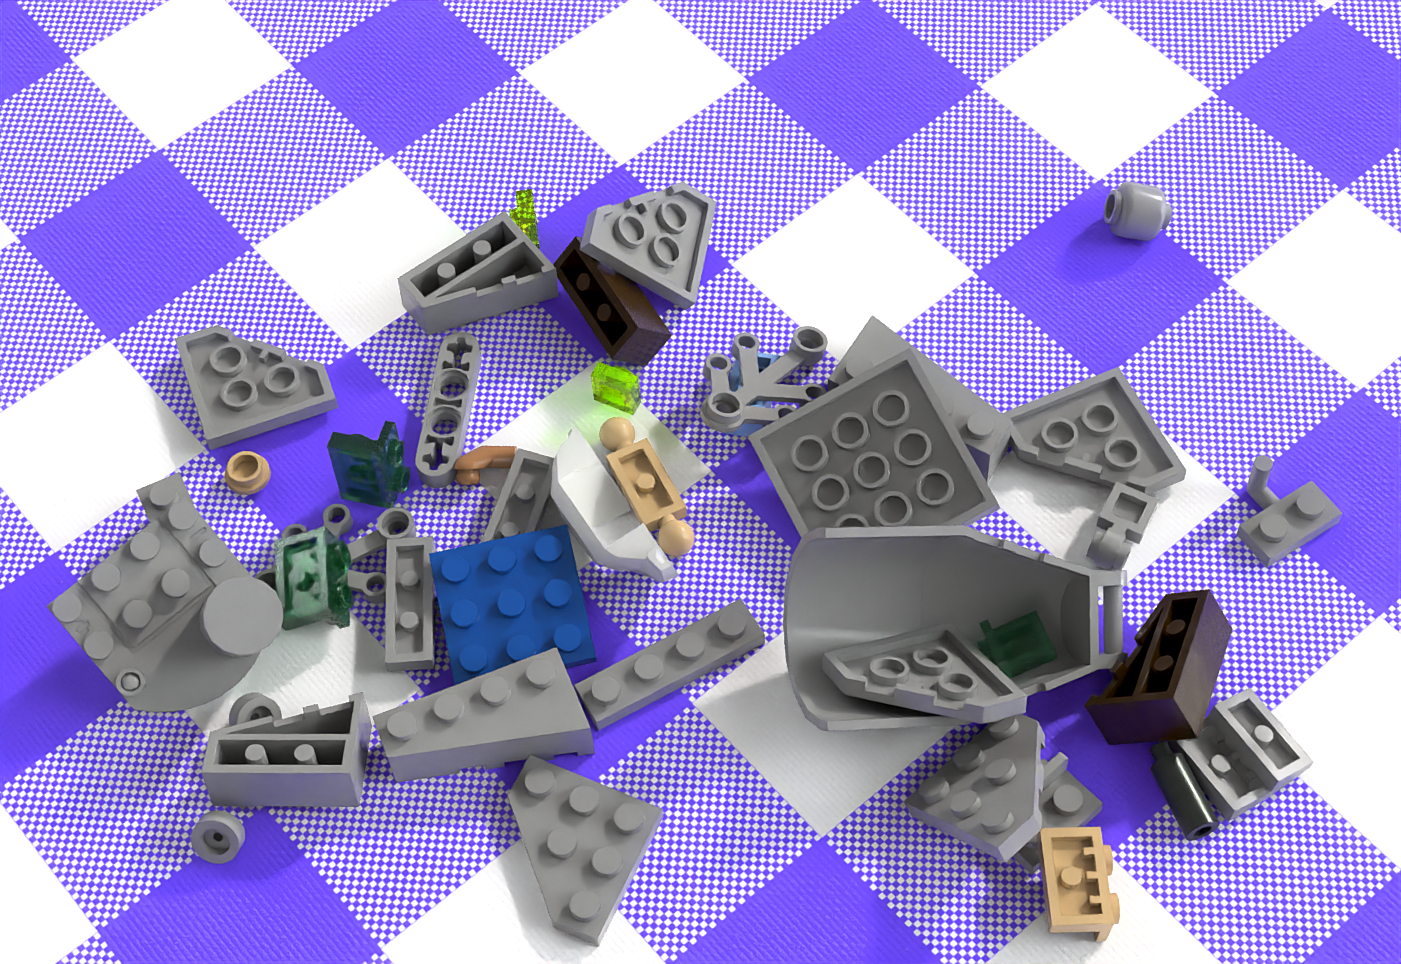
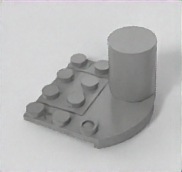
(171, 614)

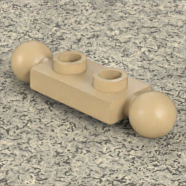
(646, 486)

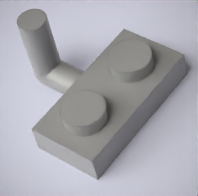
(1287, 521)

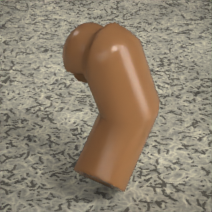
(481, 458)

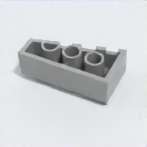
(978, 423)
(488, 721)

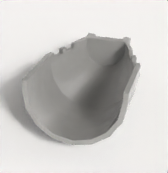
(900, 579)

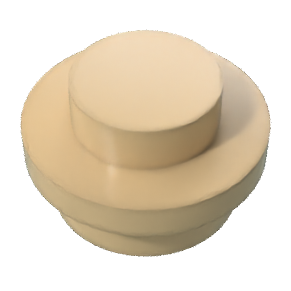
(247, 473)

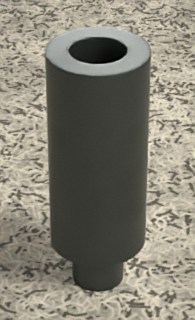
(1182, 792)

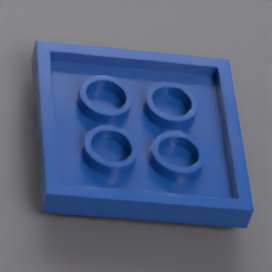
(511, 602)

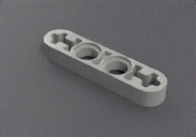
(445, 408)

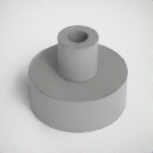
(253, 707)
(217, 837)

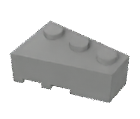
(478, 278)

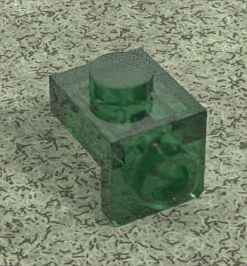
(1017, 645)

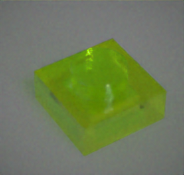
(525, 215)
(616, 387)

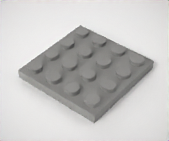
(874, 456)

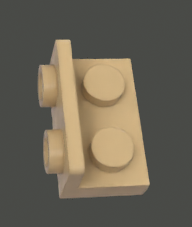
(1076, 881)

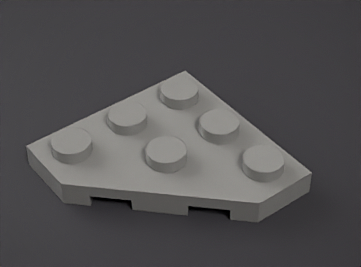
(655, 240)
(249, 385)
(1097, 435)
(927, 672)
(988, 789)
(580, 843)

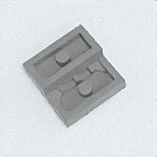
(1242, 754)

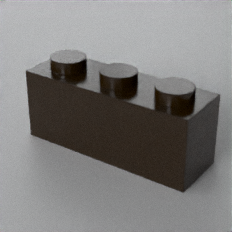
(612, 306)

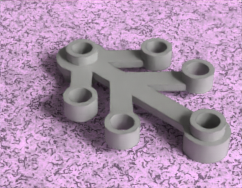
(730, 410)
(387, 523)

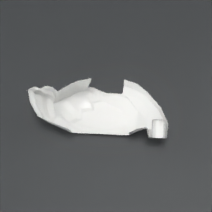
(590, 497)

